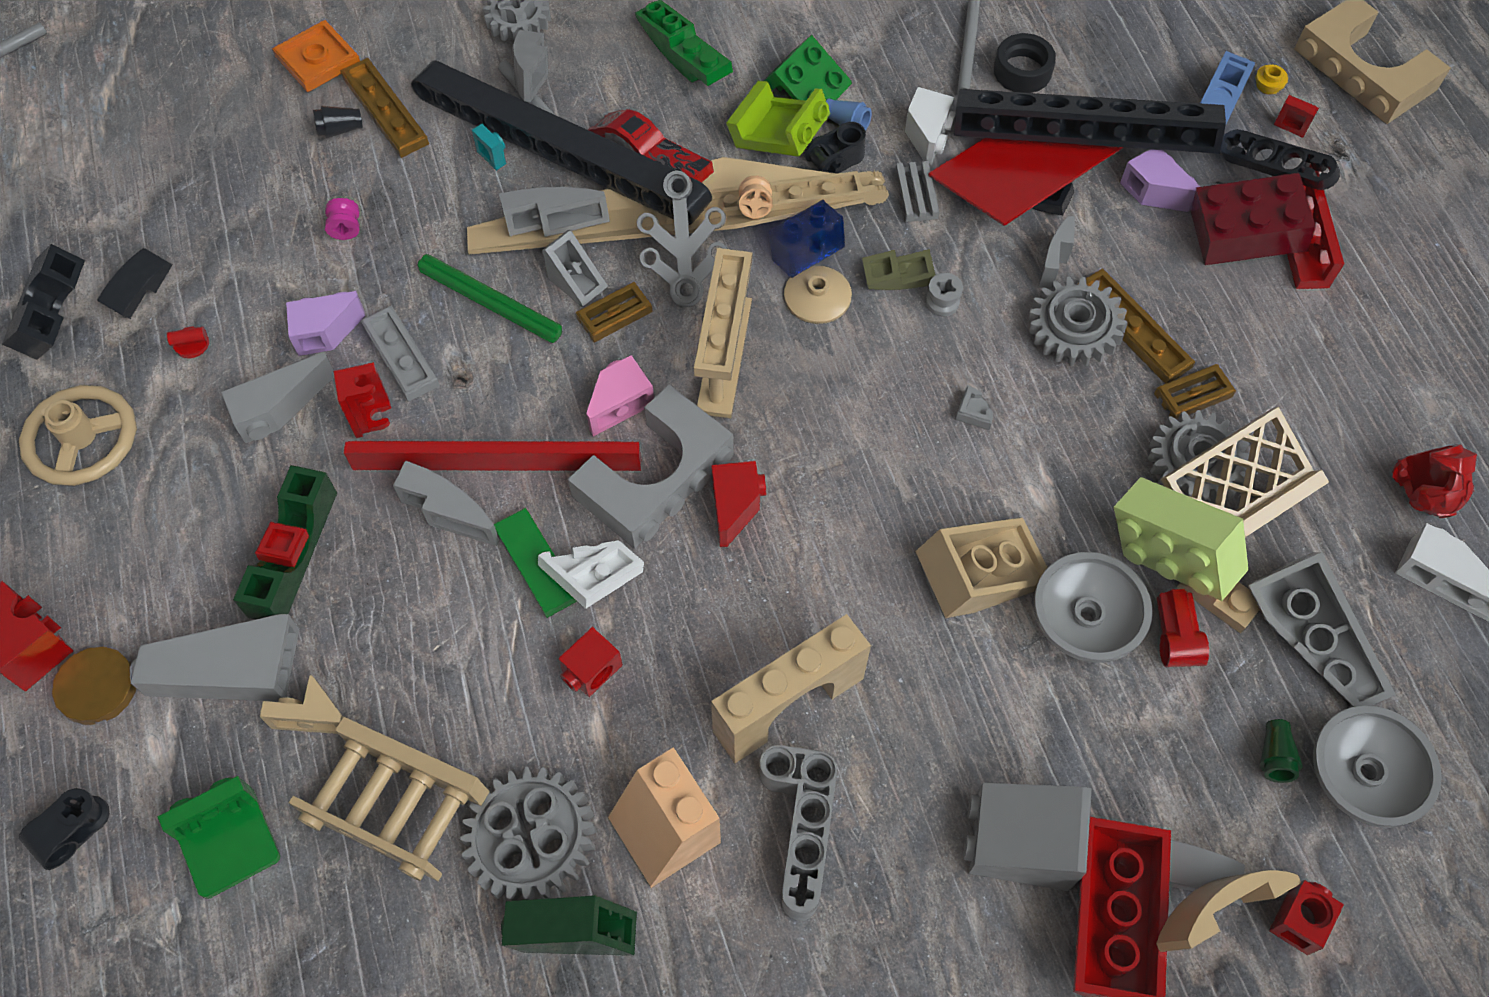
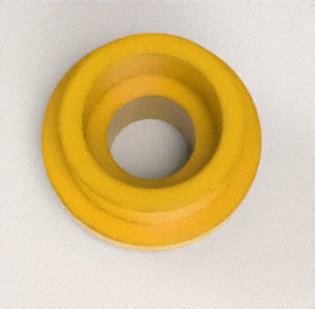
(1271, 79)

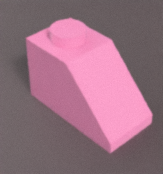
(618, 395)

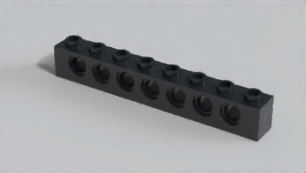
(1090, 120)

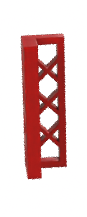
(1324, 259)

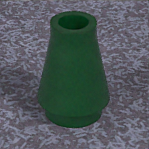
(1279, 753)

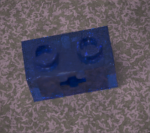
(807, 238)

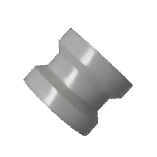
(946, 303)

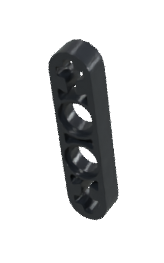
(1281, 154)

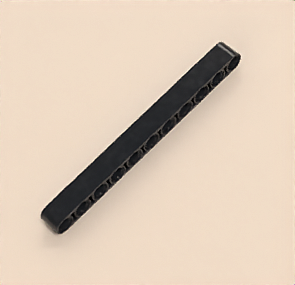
(555, 139)

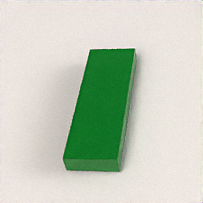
(524, 544)

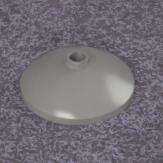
(1104, 590)
(1395, 754)

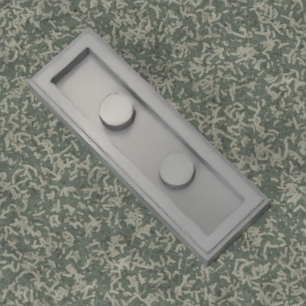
(400, 353)

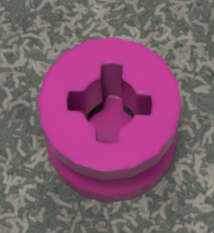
(342, 218)

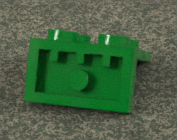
(808, 69)

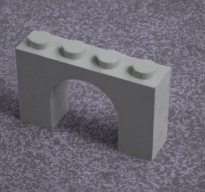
(638, 509)

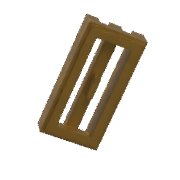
(617, 315)
(1171, 403)

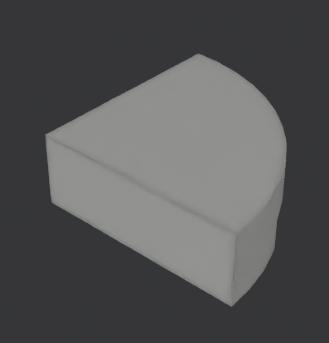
(974, 409)

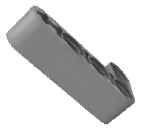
(803, 833)

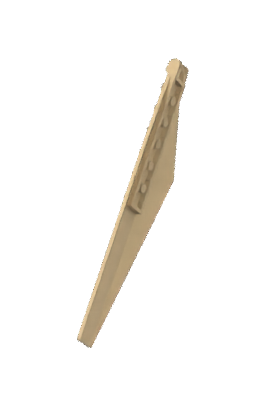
(791, 193)

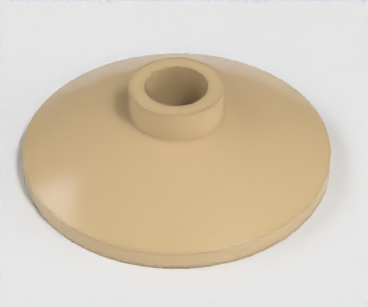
(814, 304)

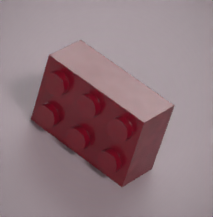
(1252, 219)

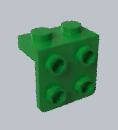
(222, 835)

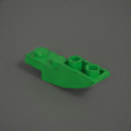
(681, 46)

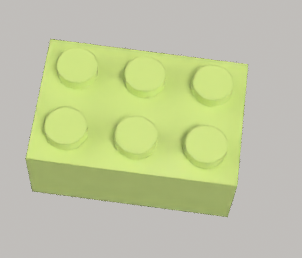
(1182, 538)

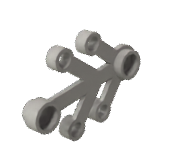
(683, 245)

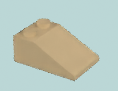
(981, 565)

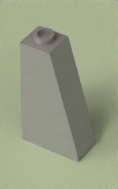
(222, 663)

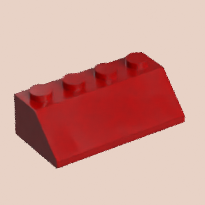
(1123, 911)

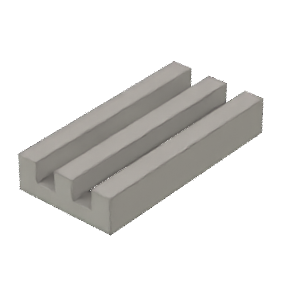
(913, 171)

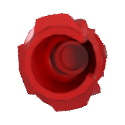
(1437, 479)

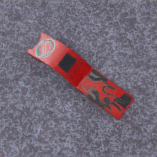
(649, 142)

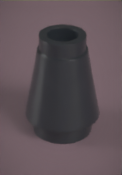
(336, 120)

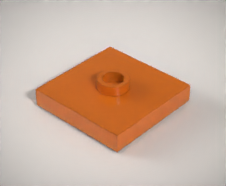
(315, 55)

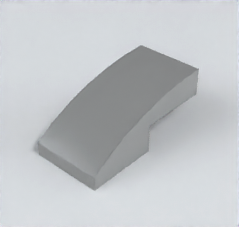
(1058, 252)
(1196, 866)

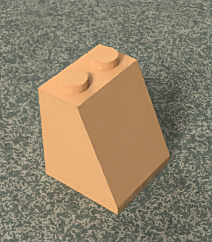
(665, 818)

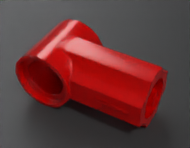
(1180, 640)

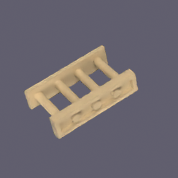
(723, 332)
(391, 758)

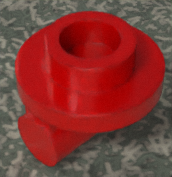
(189, 341)

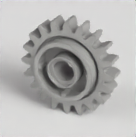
(1098, 332)
(1186, 437)

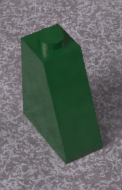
(569, 926)

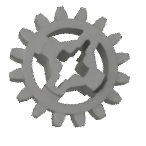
(510, 16)

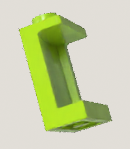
(777, 123)

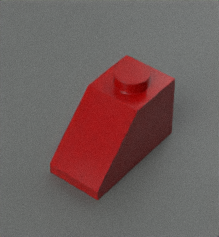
(736, 497)

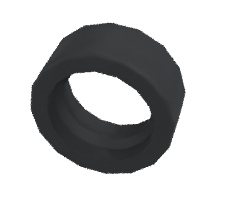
(1026, 46)

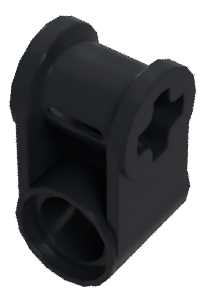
(837, 148)
(64, 827)

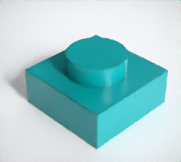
(489, 146)

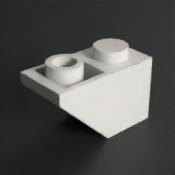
(928, 120)

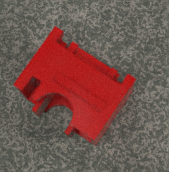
(27, 644)

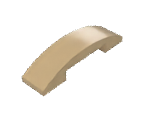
(1194, 918)

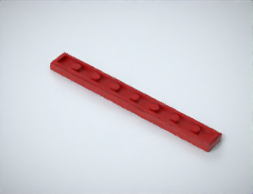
(492, 455)

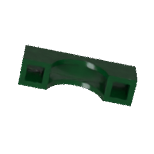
(302, 503)

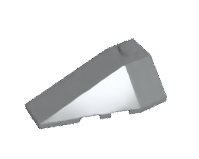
(1317, 621)

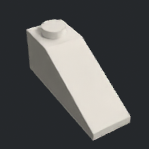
(1447, 569)

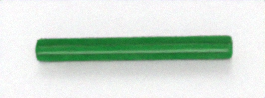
(490, 298)

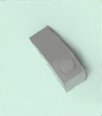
(275, 398)

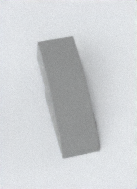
(529, 63)
(553, 209)
(443, 503)

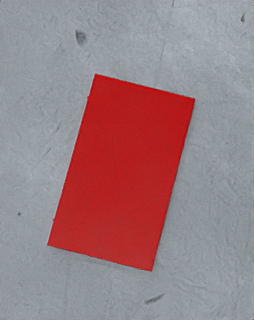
(1016, 175)

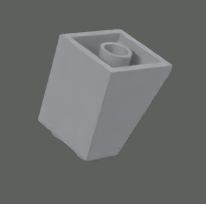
(1029, 833)

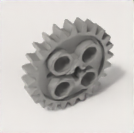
(492, 848)

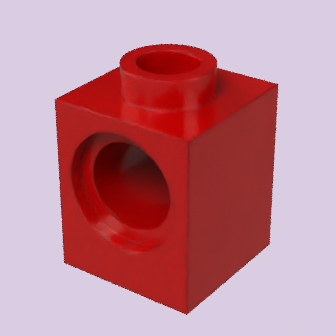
(589, 662)
(1295, 929)

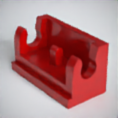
(360, 396)

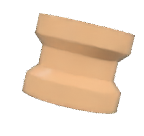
(759, 204)

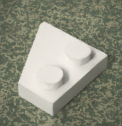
(592, 570)

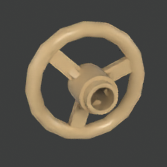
(76, 432)

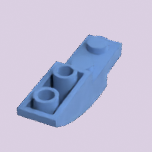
(1228, 82)

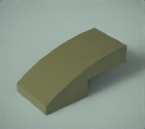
(891, 272)

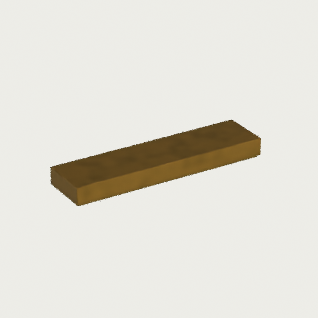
(384, 107)
(1145, 335)

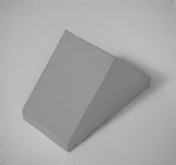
(572, 269)

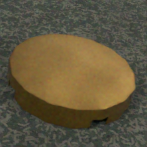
(93, 685)

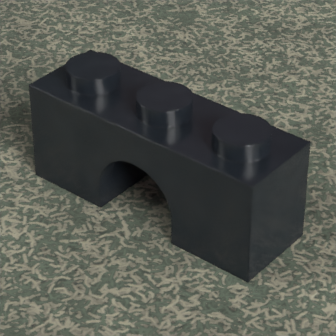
(36, 315)

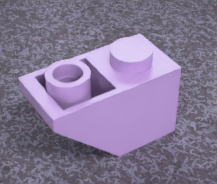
(1159, 181)
(322, 321)

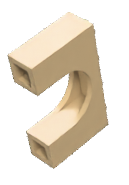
(1380, 89)
(828, 659)

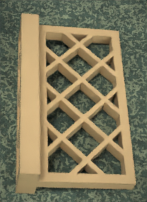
(1277, 496)

